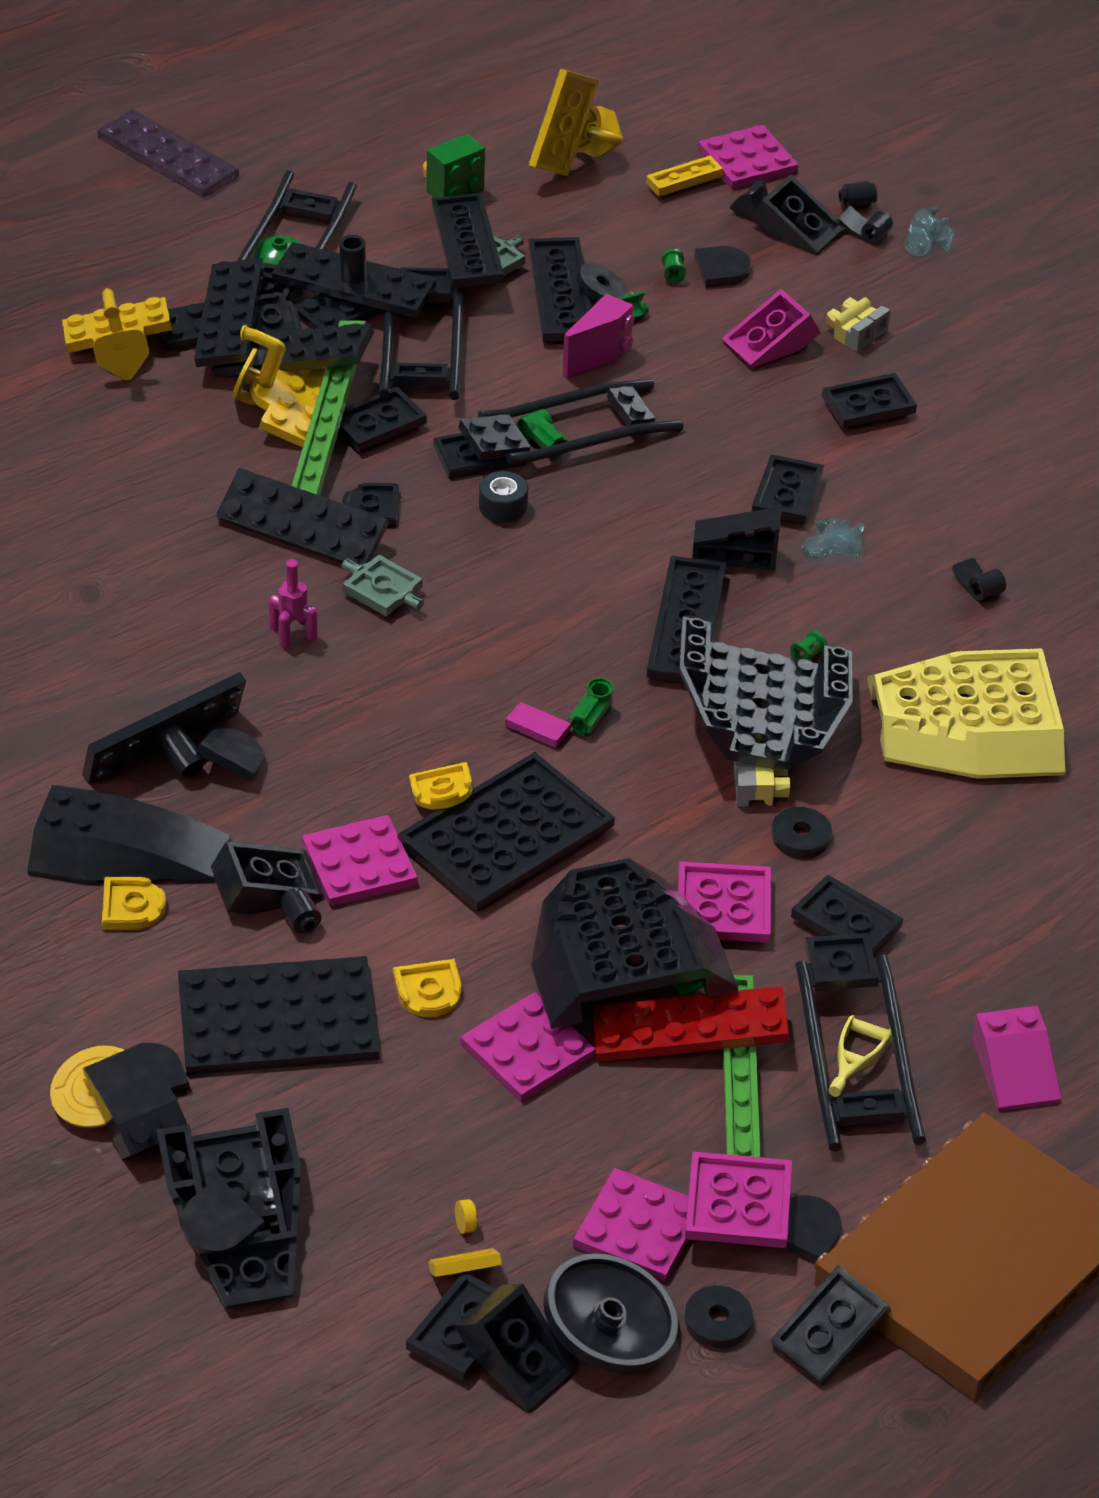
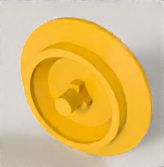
(71, 1091)

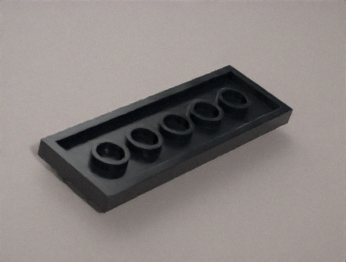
(467, 240)
(557, 294)
(229, 305)
(311, 349)
(301, 518)
(690, 591)

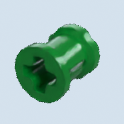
(673, 262)
(807, 646)

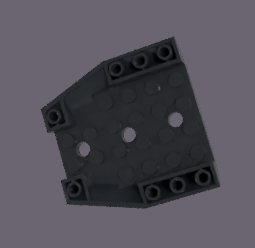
(796, 698)
(588, 958)

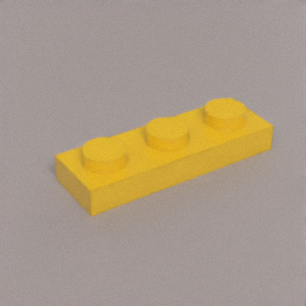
(684, 176)

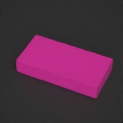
(538, 724)

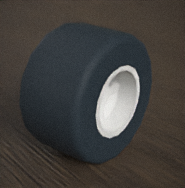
(503, 496)

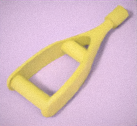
(852, 1063)

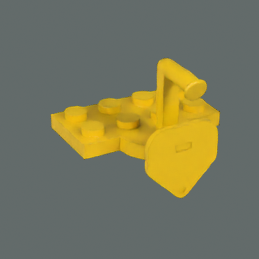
(574, 125)
(118, 332)
(284, 395)

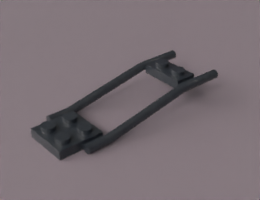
(300, 204)
(426, 373)
(497, 436)
(848, 964)

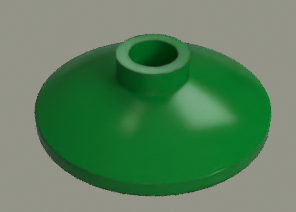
(273, 248)

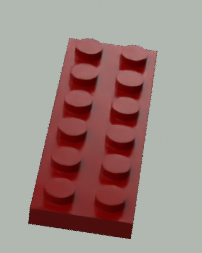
(690, 1024)

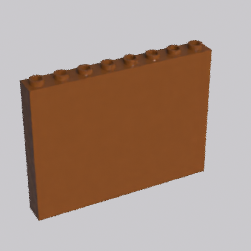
(976, 1253)

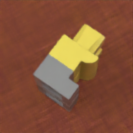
(858, 323)
(759, 783)

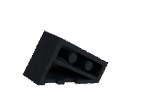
(740, 539)

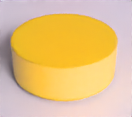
(466, 1216)

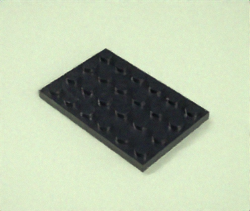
(506, 831)
(277, 1015)

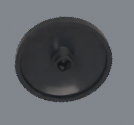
(610, 1313)

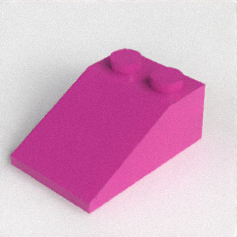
(772, 331)
(598, 336)
(1016, 1058)

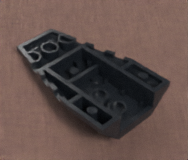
(105, 834)
(265, 1173)

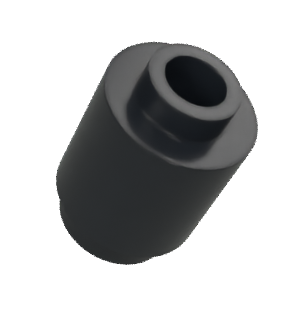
(857, 194)
(300, 910)

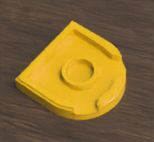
(442, 786)
(131, 903)
(428, 987)

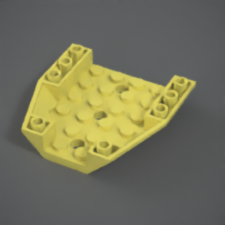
(976, 735)

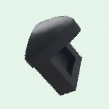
(748, 201)

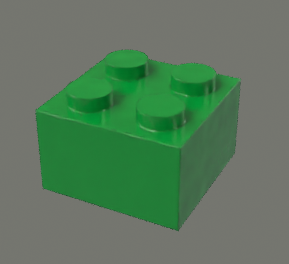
(455, 167)

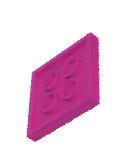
(749, 156)
(359, 860)
(730, 898)
(524, 1049)
(738, 1199)
(636, 1223)

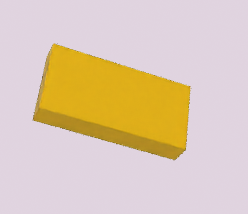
(464, 1262)

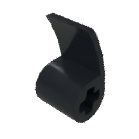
(868, 230)
(979, 583)

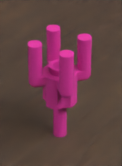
(291, 606)

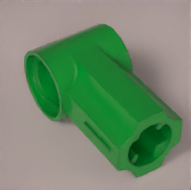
(540, 429)
(593, 706)

